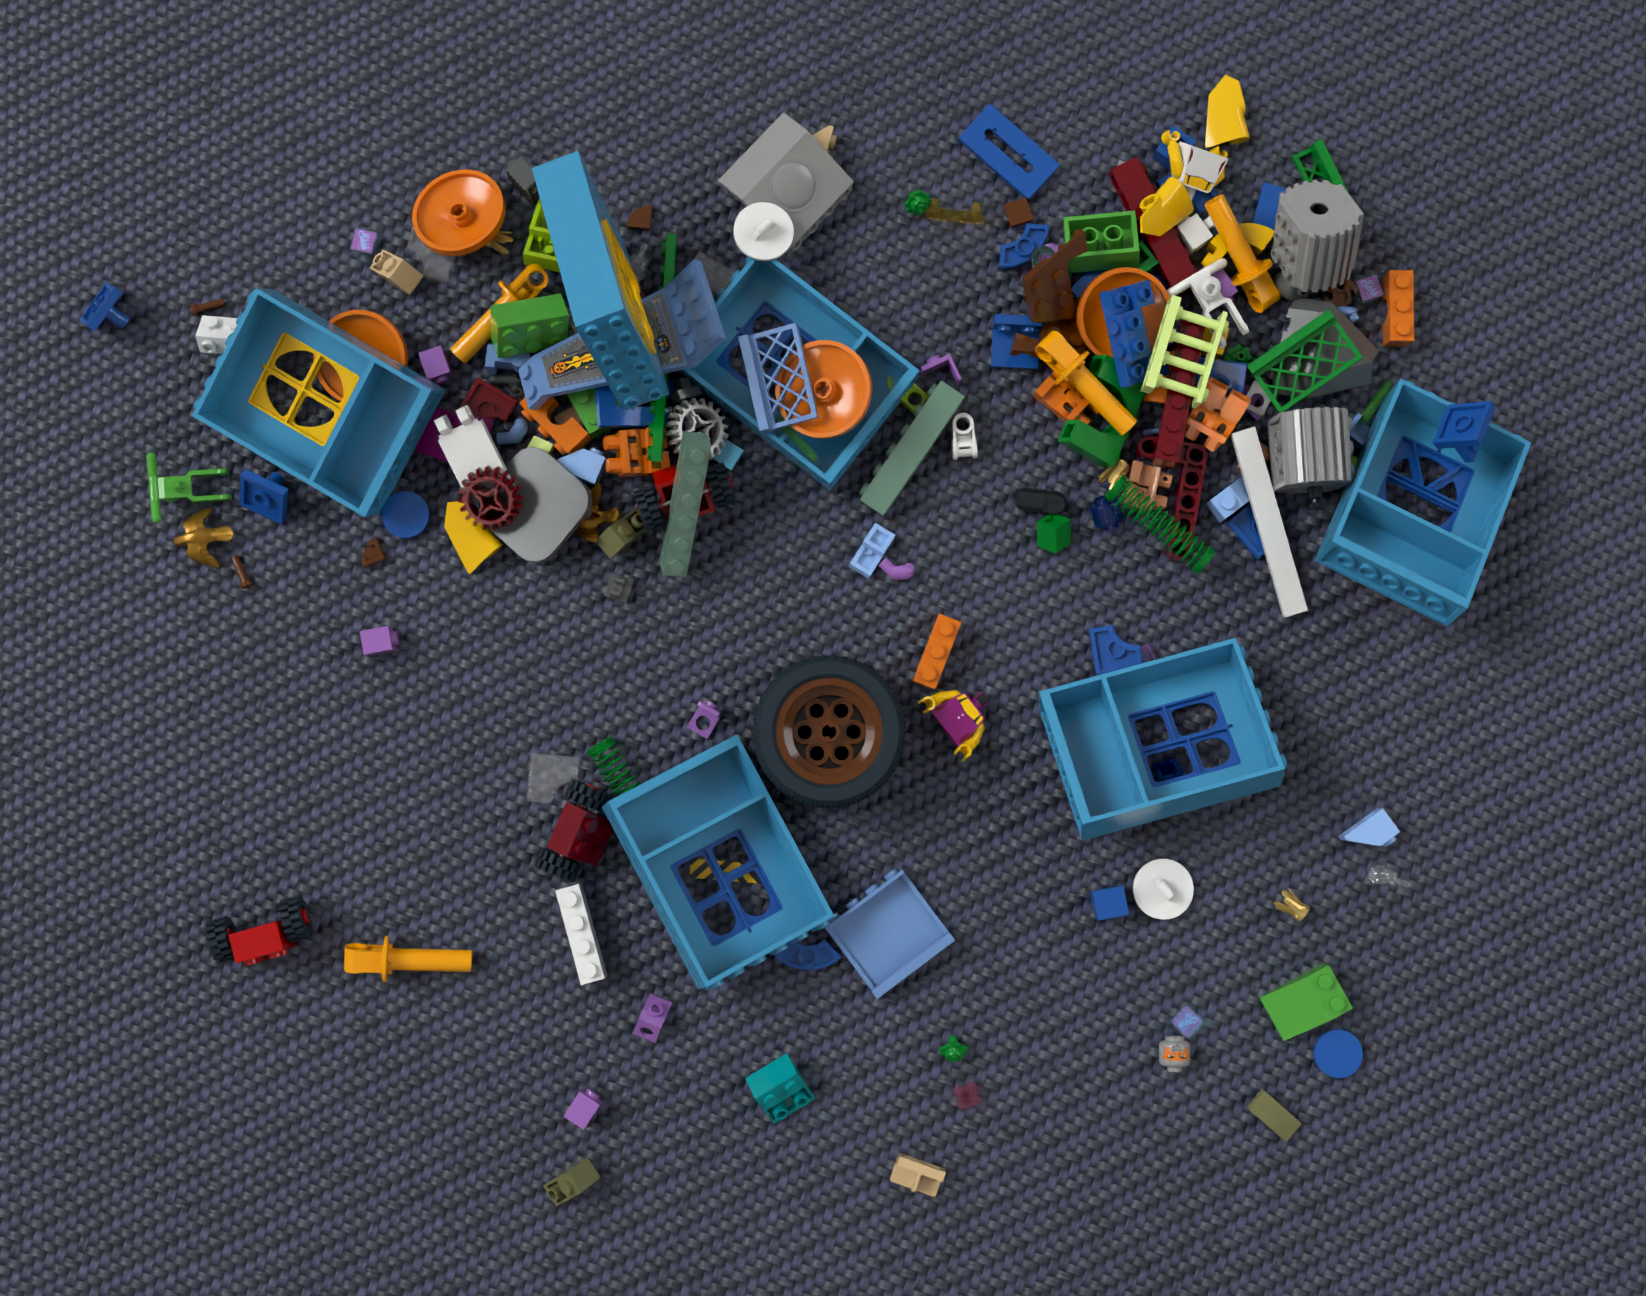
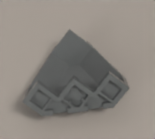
(1301, 313)

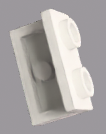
(213, 333)

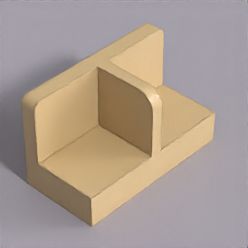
(917, 1174)

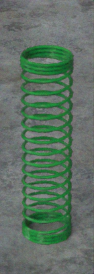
(1111, 495)
(597, 750)

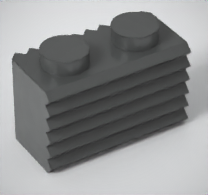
(522, 177)

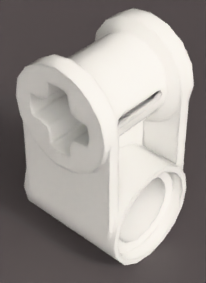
(963, 439)

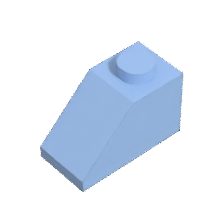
(585, 465)
(1228, 500)
(1373, 829)

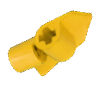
(1226, 114)
(1165, 208)
(469, 541)

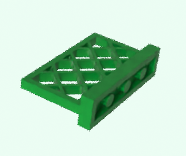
(1294, 343)

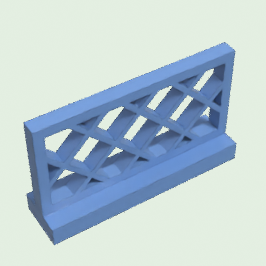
(758, 384)

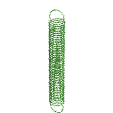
(1377, 404)
(797, 440)

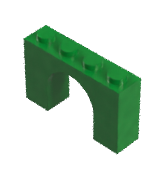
(1105, 445)

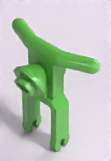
(177, 487)

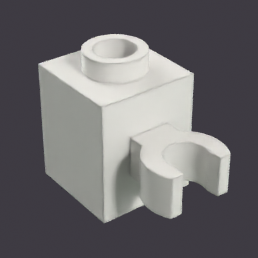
(1195, 232)

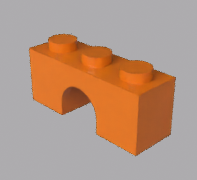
(1399, 294)
(568, 436)
(936, 652)

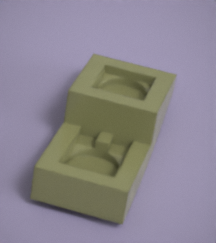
(1274, 1115)

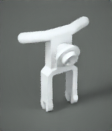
(1207, 292)

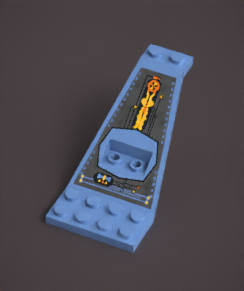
(683, 328)

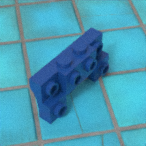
(1128, 330)

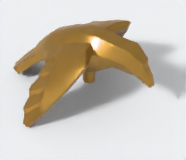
(588, 527)
(198, 537)

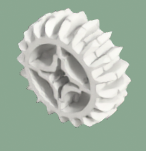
(687, 410)

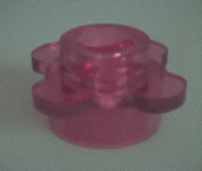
(973, 1098)

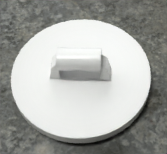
(763, 231)
(1163, 889)

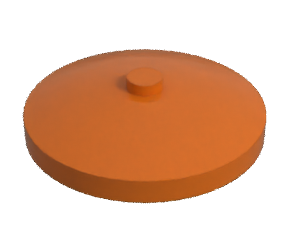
(459, 212)
(1090, 314)
(374, 331)
(839, 387)

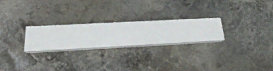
(1269, 521)

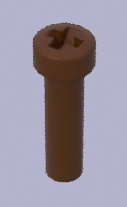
(195, 309)
(245, 582)

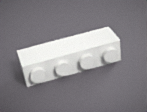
(581, 934)

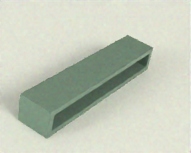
(912, 448)
(685, 503)

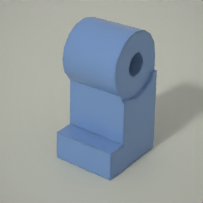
(493, 363)

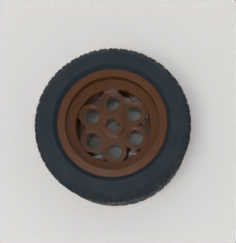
(829, 683)

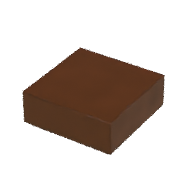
(1018, 212)

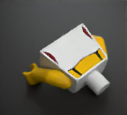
(1193, 165)

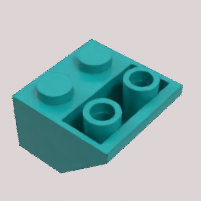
(779, 1088)

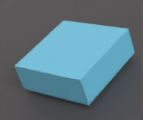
(729, 455)

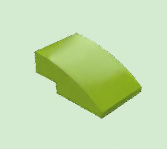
(539, 244)

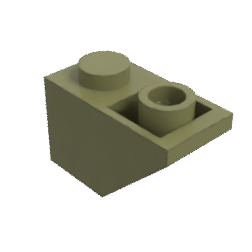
(621, 533)
(571, 1181)

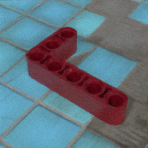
(1183, 490)

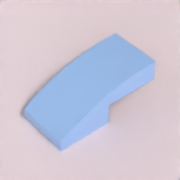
(871, 550)

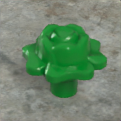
(917, 202)
(1239, 354)
(953, 1050)

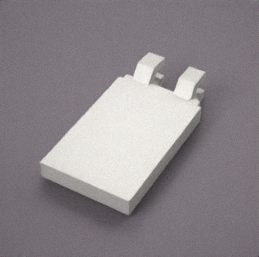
(469, 447)

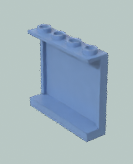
(889, 932)

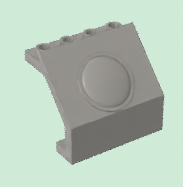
(792, 172)

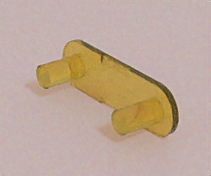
(952, 215)

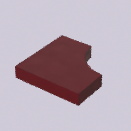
(489, 401)

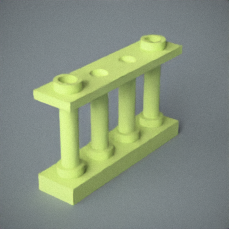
(1160, 356)

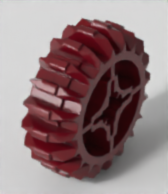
(483, 493)

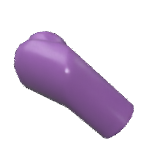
(897, 573)

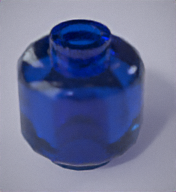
(1105, 514)

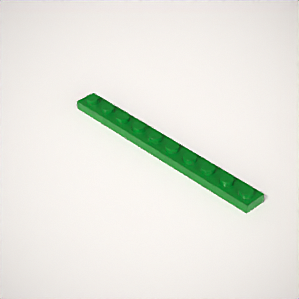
(658, 407)

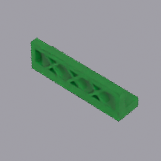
(1322, 161)

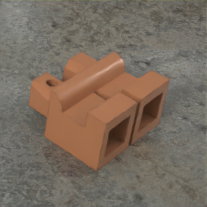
(1147, 480)

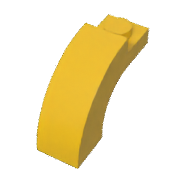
(1256, 235)

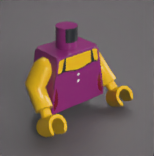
(959, 717)

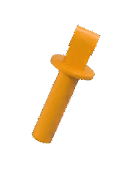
(1251, 273)
(519, 289)
(1070, 367)
(385, 958)

